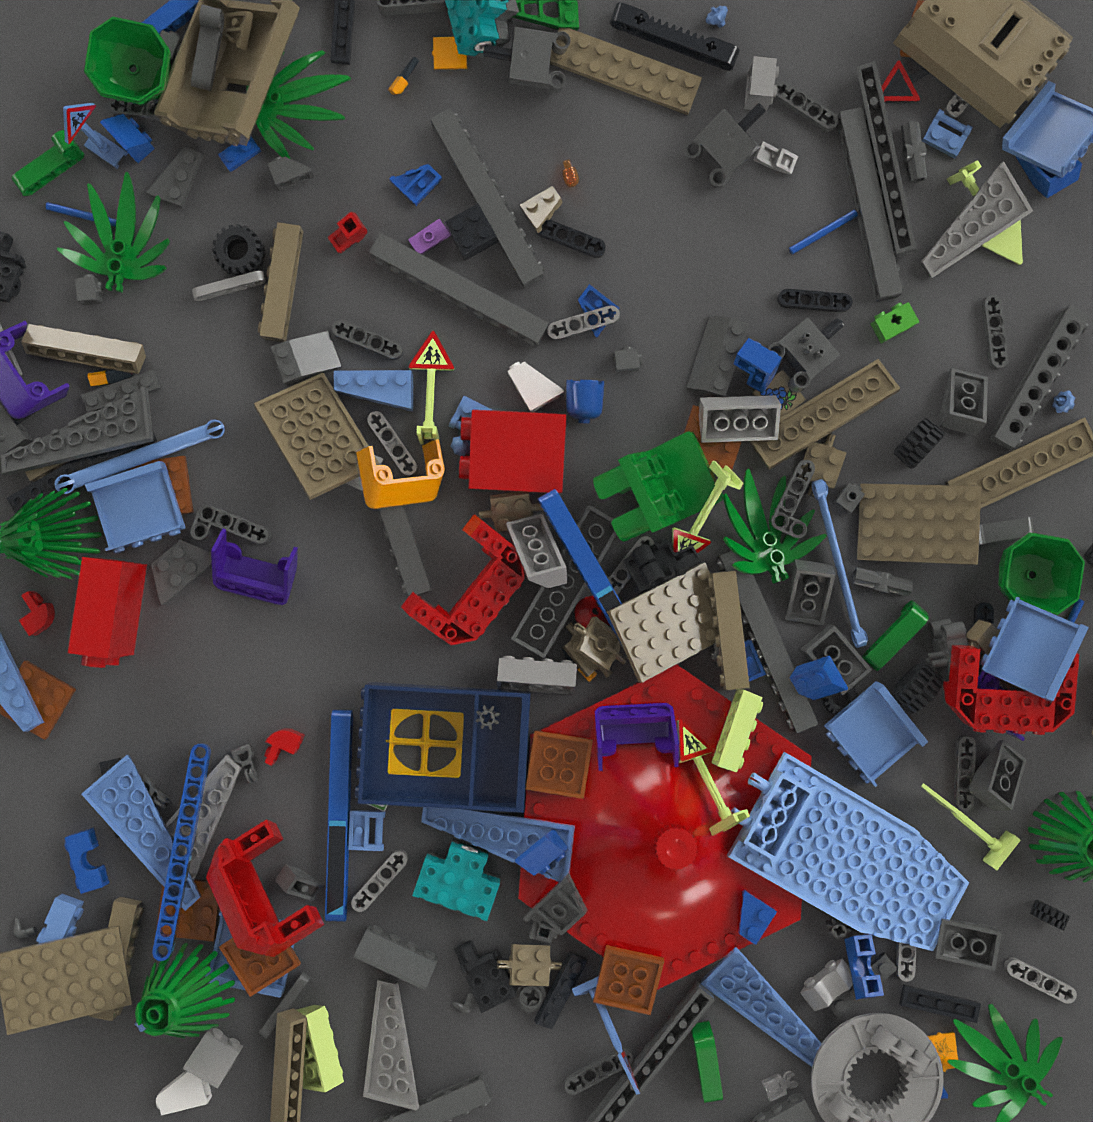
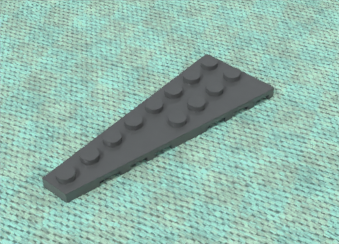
(97, 432)

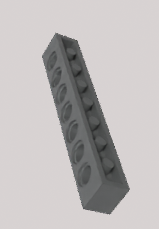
(1070, 317)

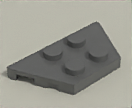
(178, 568)
(559, 907)

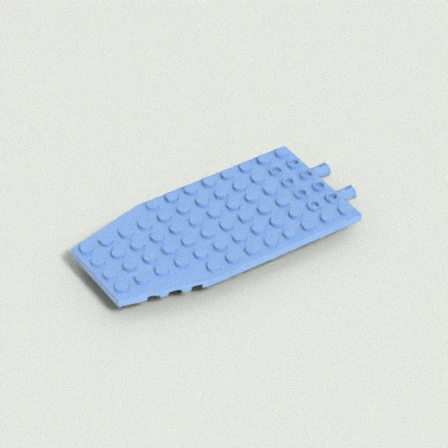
(846, 856)

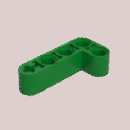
(48, 165)
(896, 636)
(707, 1062)

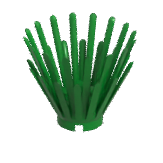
(25, 538)
(1077, 837)
(167, 1005)

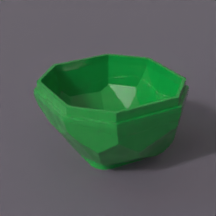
(117, 48)
(1055, 570)

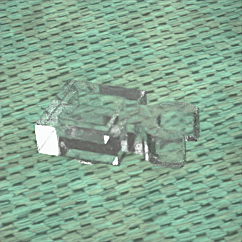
(776, 1085)

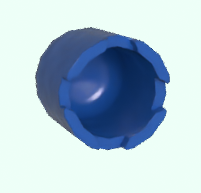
(584, 399)

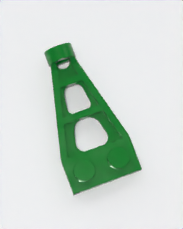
(567, 14)

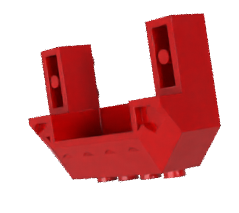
(483, 597)
(1004, 709)
(245, 900)

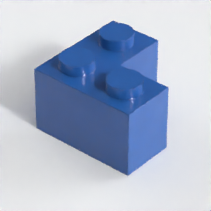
(759, 363)

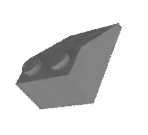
(213, 1057)

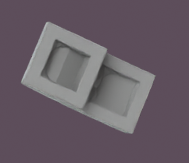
(776, 159)

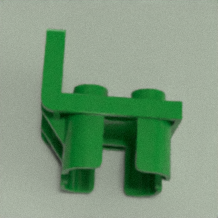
(666, 482)

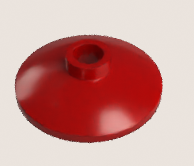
(583, 611)

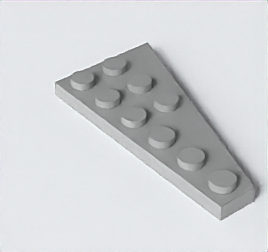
(988, 213)
(215, 797)
(389, 1059)

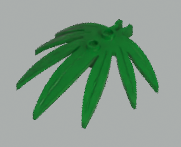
(279, 97)
(120, 257)
(767, 550)
(1017, 1075)

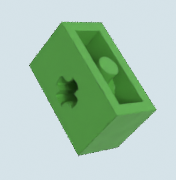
(886, 329)

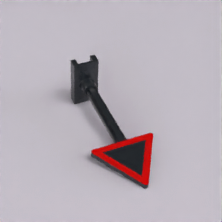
(899, 85)

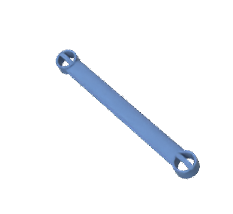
(139, 456)
(820, 493)

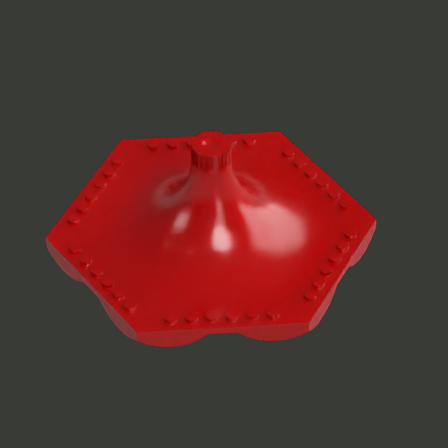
(645, 840)

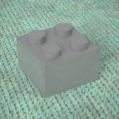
(761, 82)

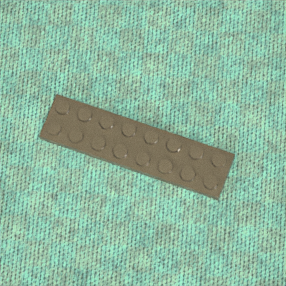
(627, 71)
(827, 412)
(1030, 462)

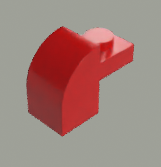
(349, 232)
(40, 616)
(283, 739)

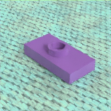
(429, 237)

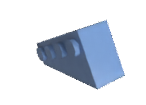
(378, 386)
(61, 919)

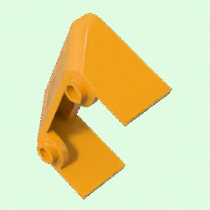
(383, 491)

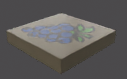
(779, 387)

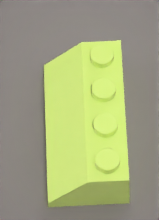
(737, 729)
(321, 1056)

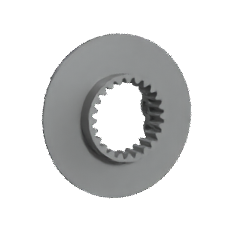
(916, 1055)

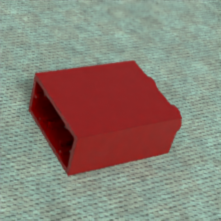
(514, 450)
(106, 611)

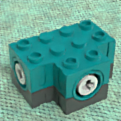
(480, 24)
(459, 880)

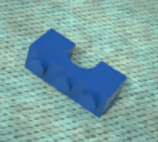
(87, 876)
(859, 954)

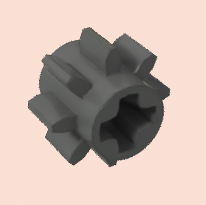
(490, 722)
(837, 927)

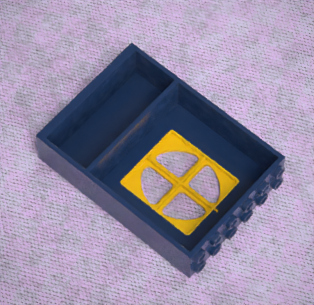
(487, 763)

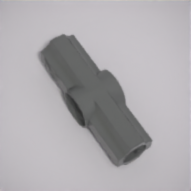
(914, 152)
(882, 581)

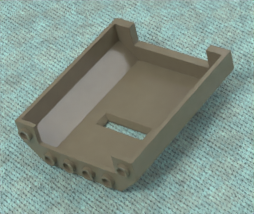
(956, 47)
(220, 112)

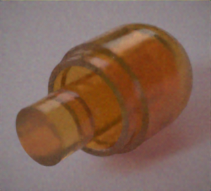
(570, 174)

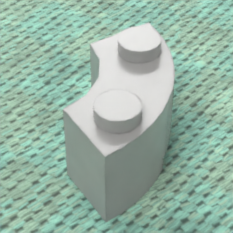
(827, 984)

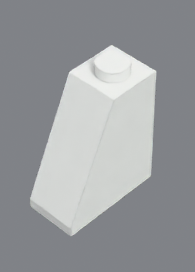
(533, 386)
(183, 1093)

